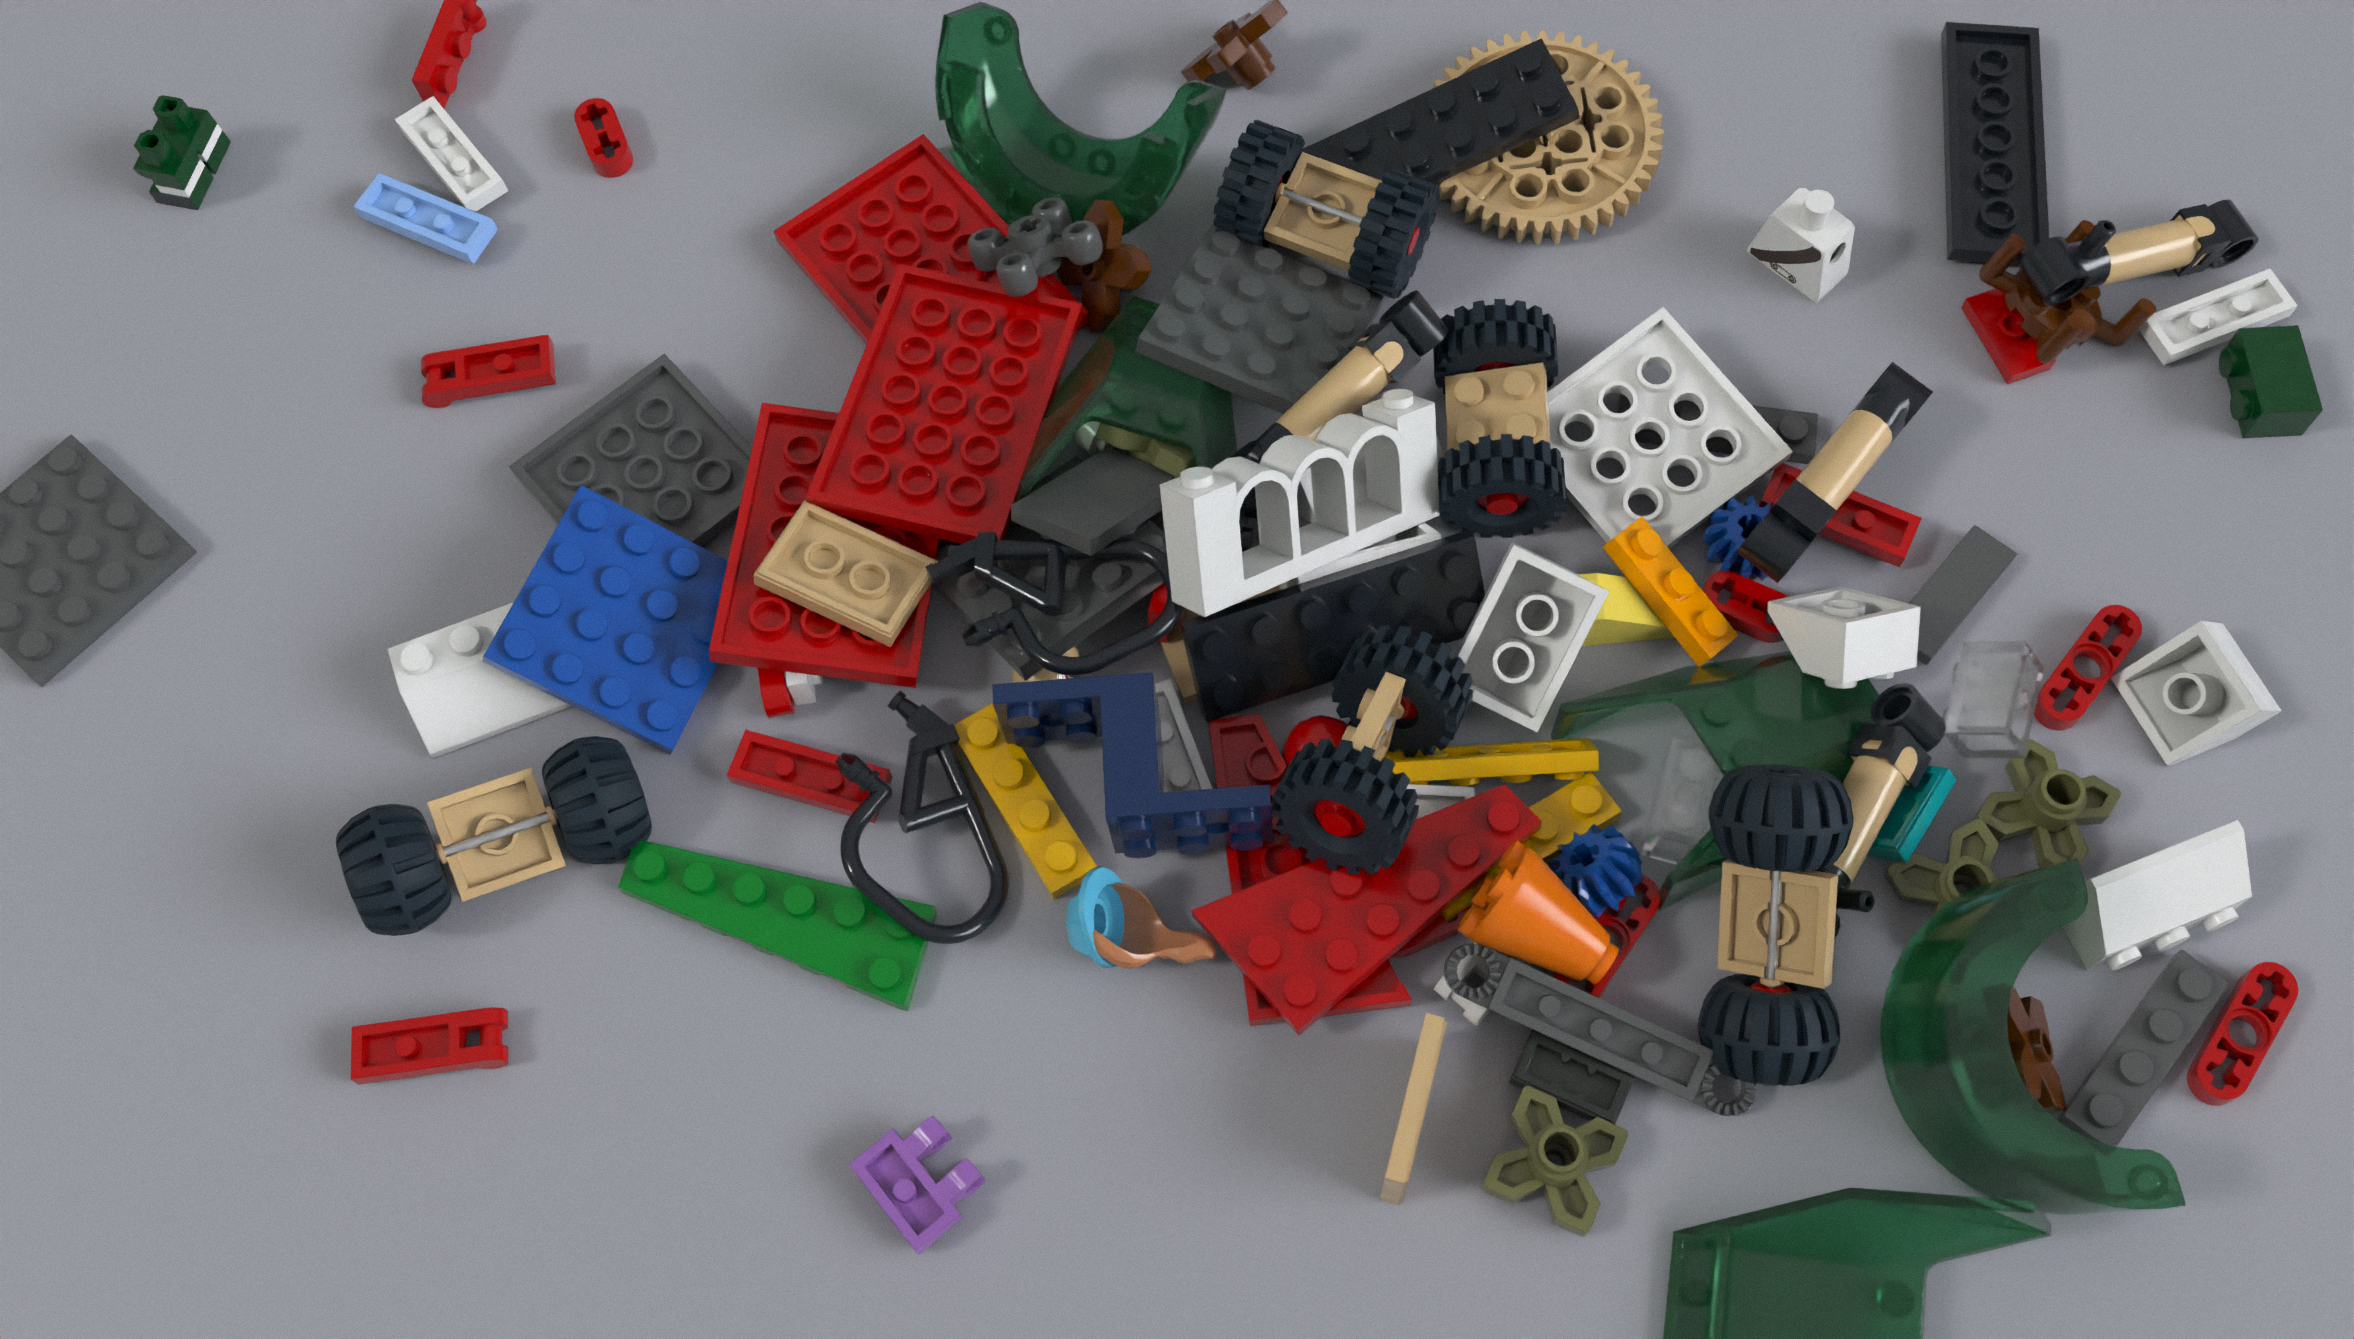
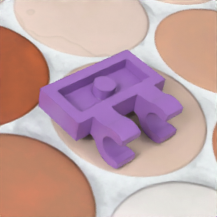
(907, 1190)

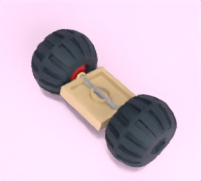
(492, 835)
(1776, 923)

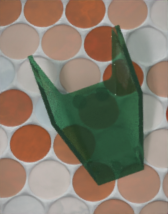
(1134, 395)
(1744, 716)
(1831, 1263)

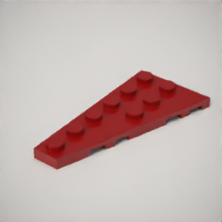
(1249, 757)
(1324, 931)

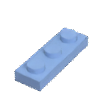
(426, 218)

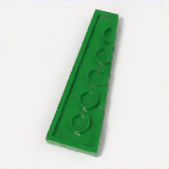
(787, 915)

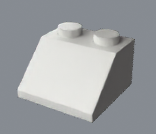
(1848, 634)
(2195, 693)

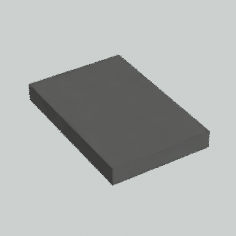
(1094, 501)

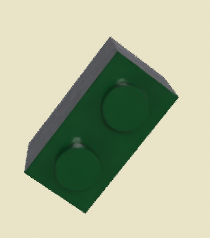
(2270, 382)

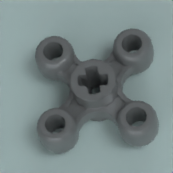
(1035, 246)

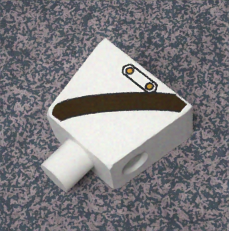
(1806, 243)

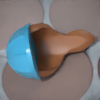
(1123, 928)

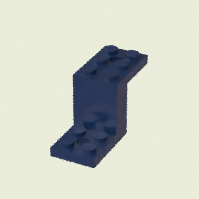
(1137, 808)

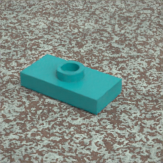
(1912, 815)

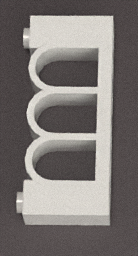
(1205, 503)

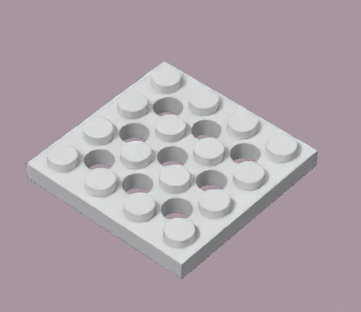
(1691, 378)

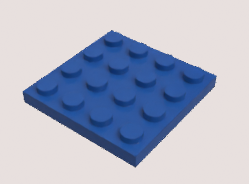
(616, 620)

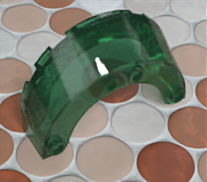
(1025, 153)
(1955, 1067)

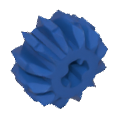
(1727, 531)
(1599, 868)

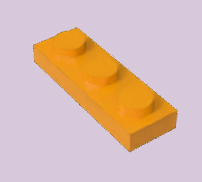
(1670, 591)

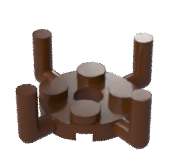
(2067, 322)

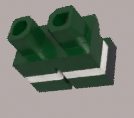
(180, 153)

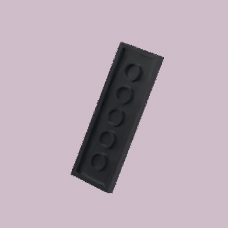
(1459, 120)
(1993, 139)
(1306, 630)

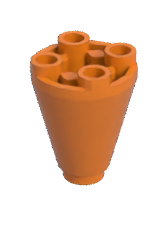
(1537, 919)

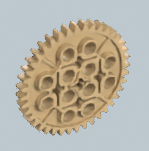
(1607, 178)

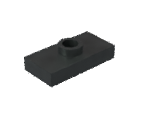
(1572, 1077)

